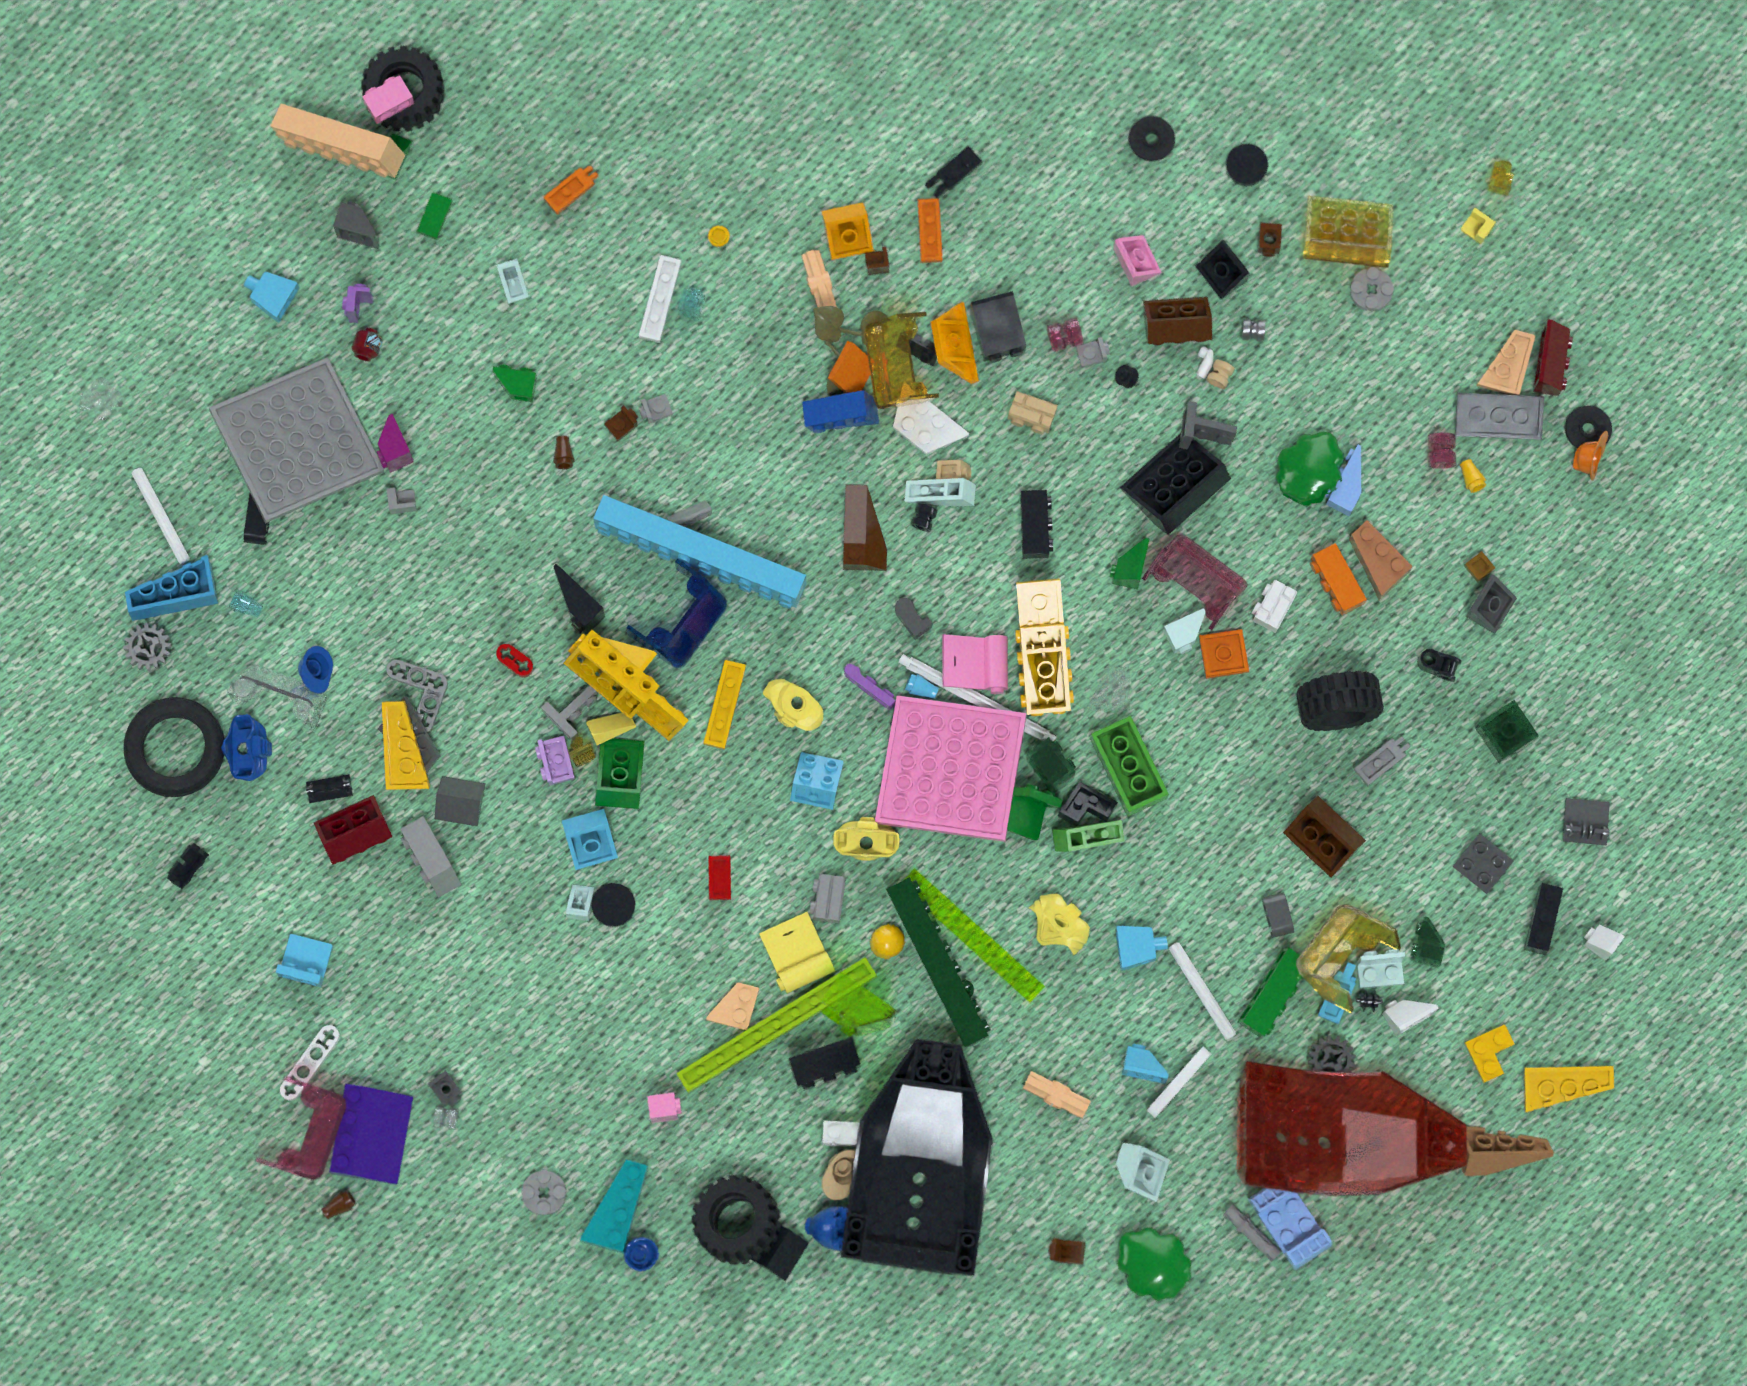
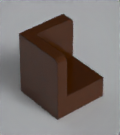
(877, 262)

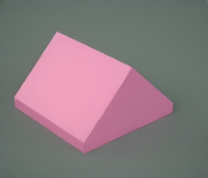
(1136, 259)

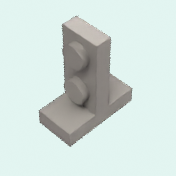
(571, 712)

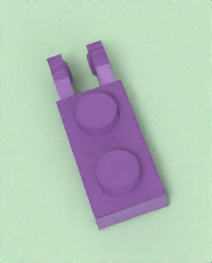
(869, 686)

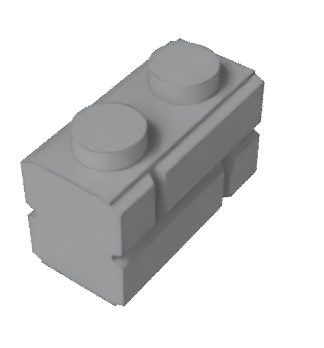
(828, 898)

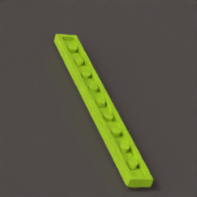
(767, 1030)

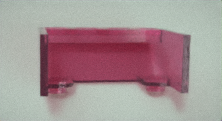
(1200, 575)
(320, 1135)

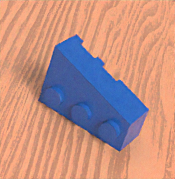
(840, 411)

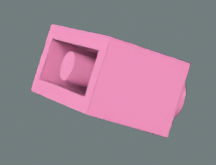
(388, 99)
(664, 1107)

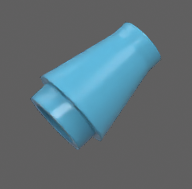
(919, 686)

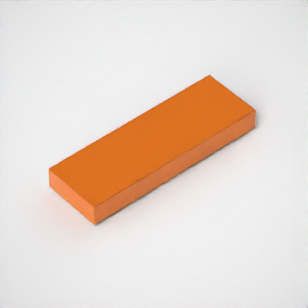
(930, 230)

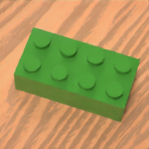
(1129, 766)

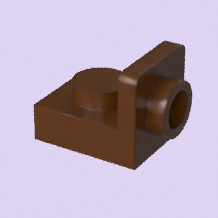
(622, 423)

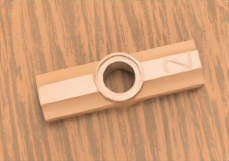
(818, 279)
(1056, 1094)

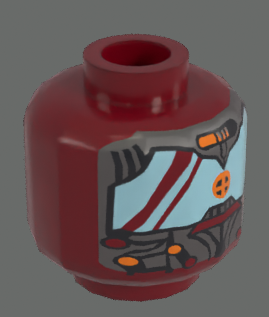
(367, 344)

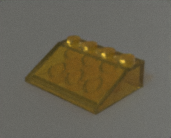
(1348, 231)

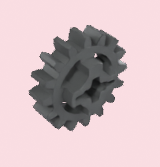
(1326, 1050)

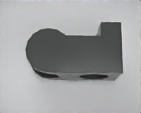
(910, 619)

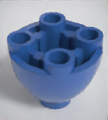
(828, 1227)

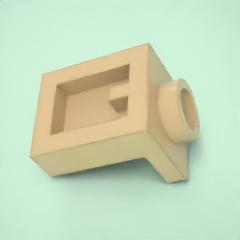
(953, 469)

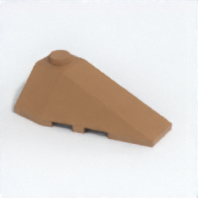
(1500, 1152)

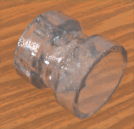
(451, 1117)

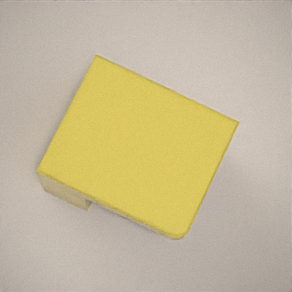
(1478, 226)

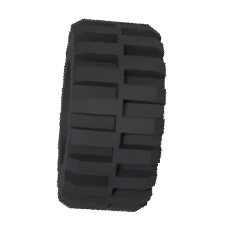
(410, 62)
(1339, 701)
(711, 1207)

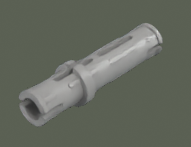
(1252, 1233)

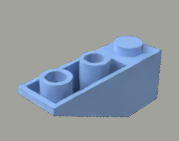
(1349, 488)

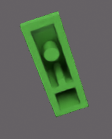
(1088, 835)

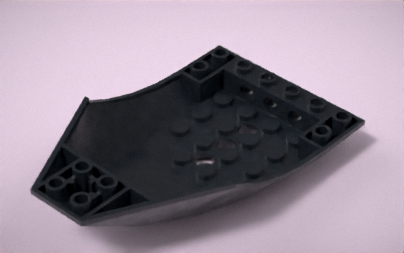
(902, 1139)

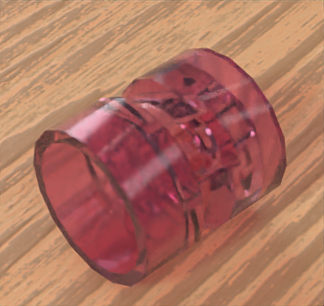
(1072, 333)
(1442, 451)

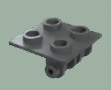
(1586, 821)
(1483, 863)

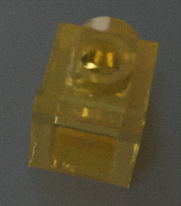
(1501, 178)

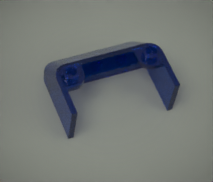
(693, 628)

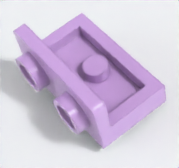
(555, 760)

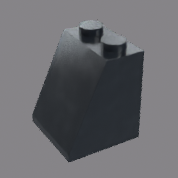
(998, 327)

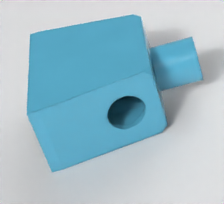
(272, 293)
(1137, 945)

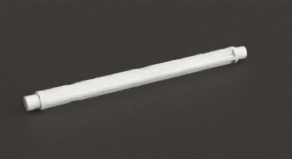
(970, 695)

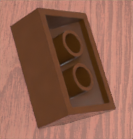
(1177, 320)
(1324, 836)

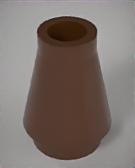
(563, 453)
(339, 1204)

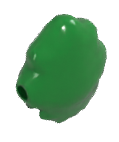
(1310, 468)
(1153, 1263)

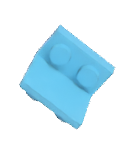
(816, 780)
(305, 960)

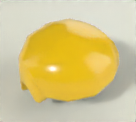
(887, 941)

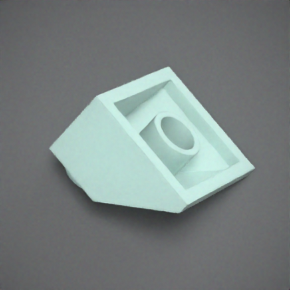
(1142, 1170)

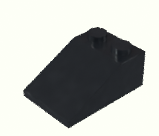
(582, 608)

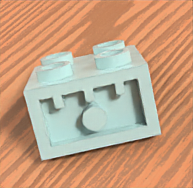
(1380, 969)

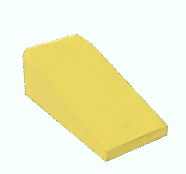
(610, 726)

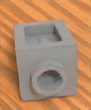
(1092, 353)
(655, 409)

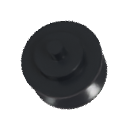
(1126, 376)
(1369, 1000)

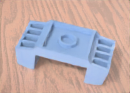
(1290, 1225)

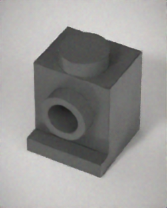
(437, 1085)

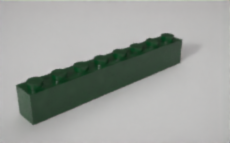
(938, 963)

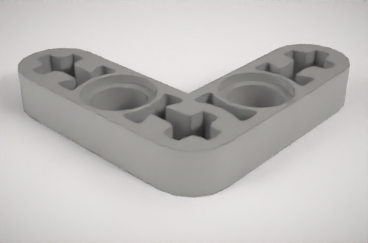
(429, 691)

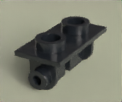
(925, 352)
(329, 788)
(182, 874)

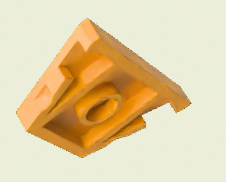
(954, 343)

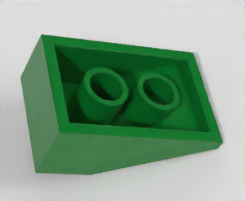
(619, 773)

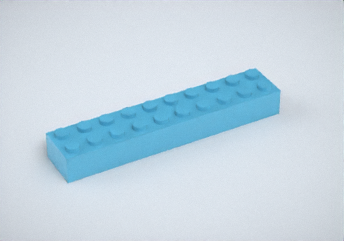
(700, 552)

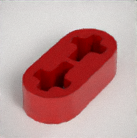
(518, 656)

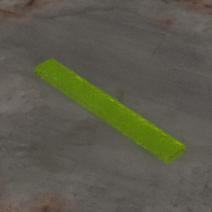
(977, 940)

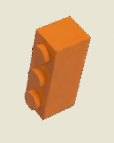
(1337, 579)

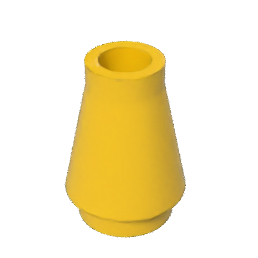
(1472, 476)

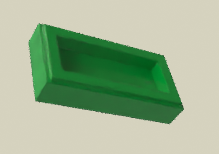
(434, 216)

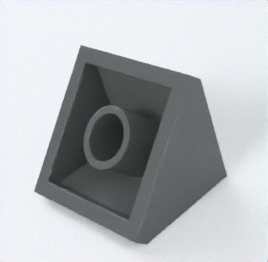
(1492, 605)
(459, 801)

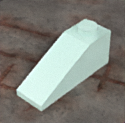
(941, 492)

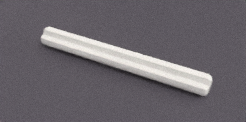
(160, 516)
(1202, 991)

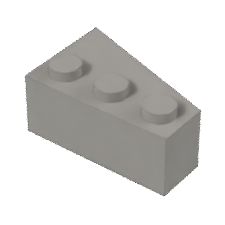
(429, 856)

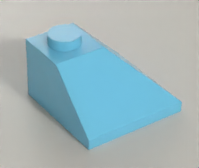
(1143, 1065)

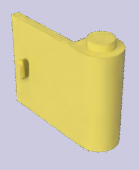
(796, 953)

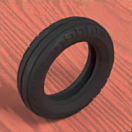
(153, 714)

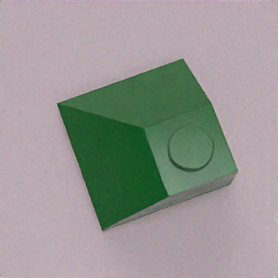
(1130, 566)

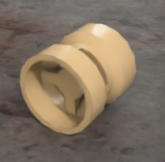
(1220, 374)

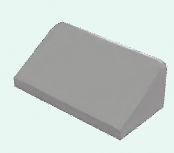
(691, 514)

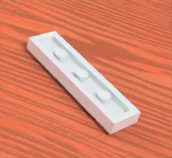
(660, 298)

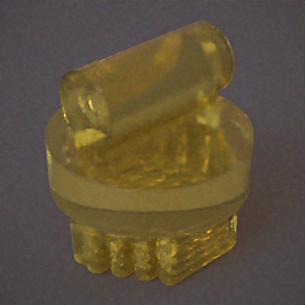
(581, 754)

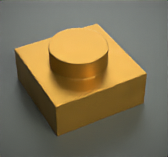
(1479, 566)

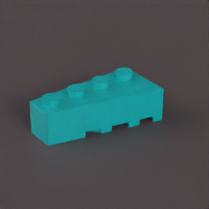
(616, 1212)

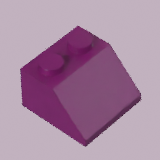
(393, 447)

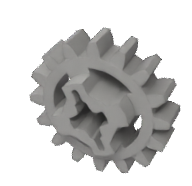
(155, 643)

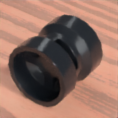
(923, 517)

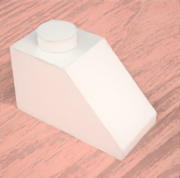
(1602, 941)

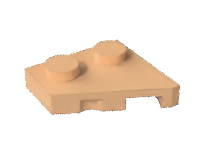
(736, 1007)

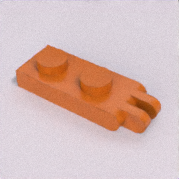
(570, 189)

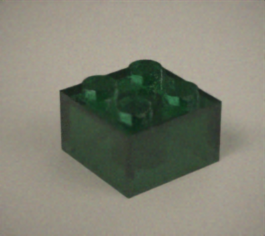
(1506, 731)
(1051, 765)

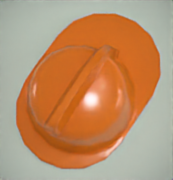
(1589, 455)

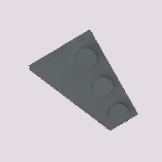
(426, 746)

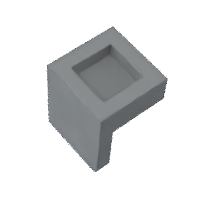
(401, 501)

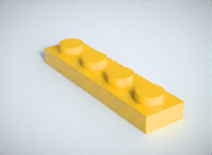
(724, 704)

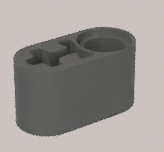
(1278, 914)

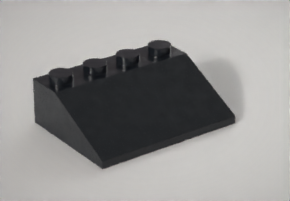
(1176, 483)

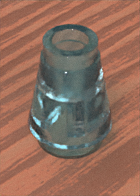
(245, 604)

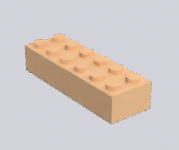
(337, 141)

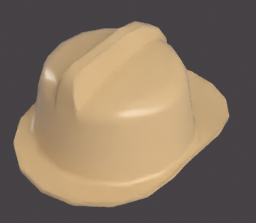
(838, 1176)

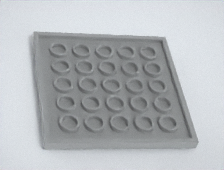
(296, 440)

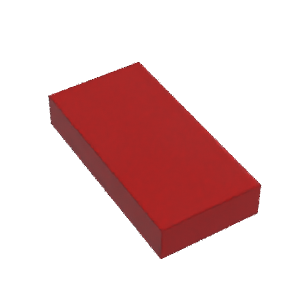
(719, 877)

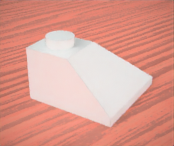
(1407, 1014)

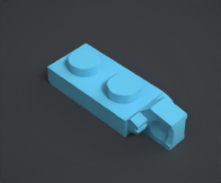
(1330, 1011)

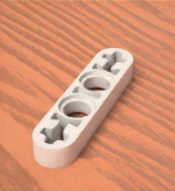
(307, 1061)
(1180, 1080)

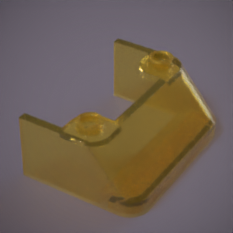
(892, 361)
(1333, 944)

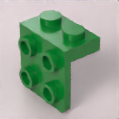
(1028, 810)

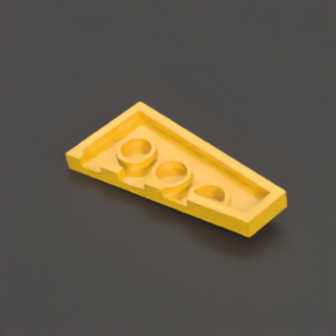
(401, 751)
(1559, 1084)

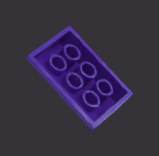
(371, 1134)

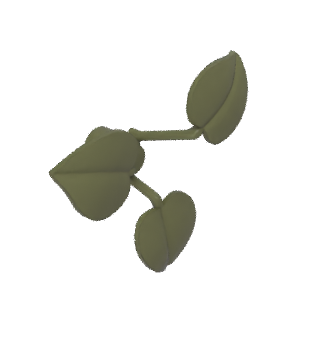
(827, 327)

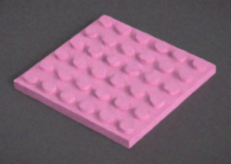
(950, 768)

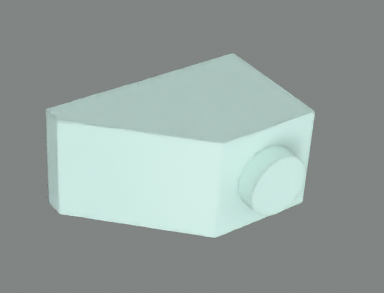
(1183, 632)

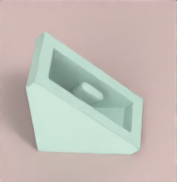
(512, 281)
(580, 902)

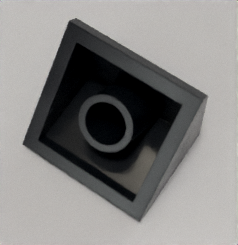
(1223, 270)
(783, 1253)

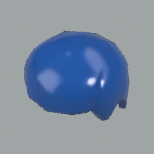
(635, 1252)

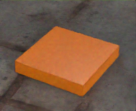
(850, 369)
(1224, 654)

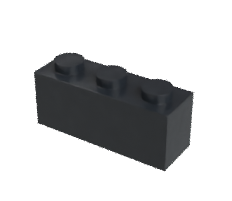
(1035, 524)
(1543, 919)

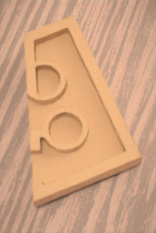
(1510, 365)

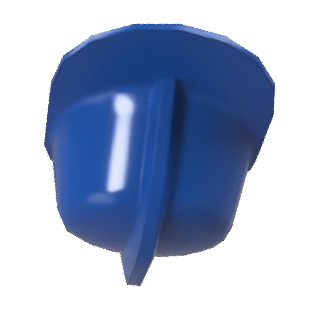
(316, 669)

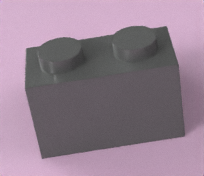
(354, 226)

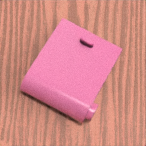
(975, 662)

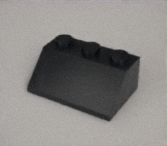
(825, 1063)

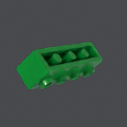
(1272, 994)

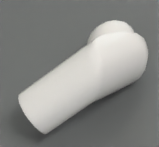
(1207, 355)

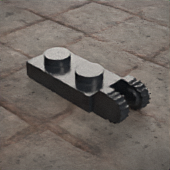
(955, 171)

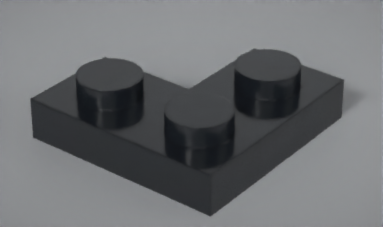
(1085, 800)

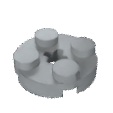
(1383, 290)
(543, 1206)

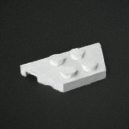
(927, 427)

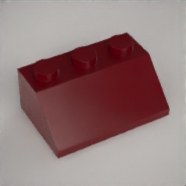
(1552, 359)
(353, 830)

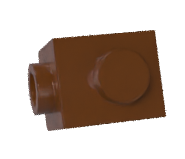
(1067, 1251)

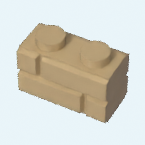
(1032, 413)

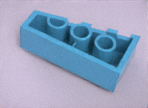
(174, 592)

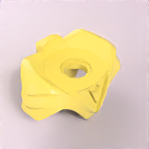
(781, 693)
(848, 837)
(1059, 923)

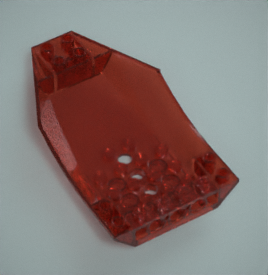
(1375, 1127)

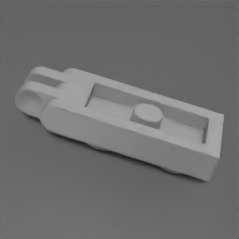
(1381, 761)

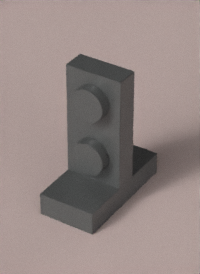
(1204, 428)

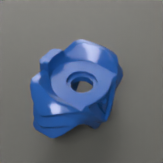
(249, 731)

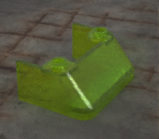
(856, 1008)

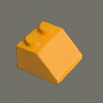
(847, 231)

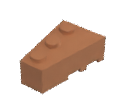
(1380, 560)

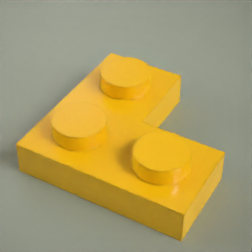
(1483, 1051)

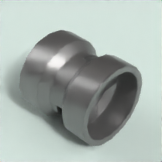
(1253, 330)

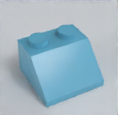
(589, 839)

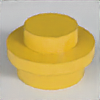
(718, 236)

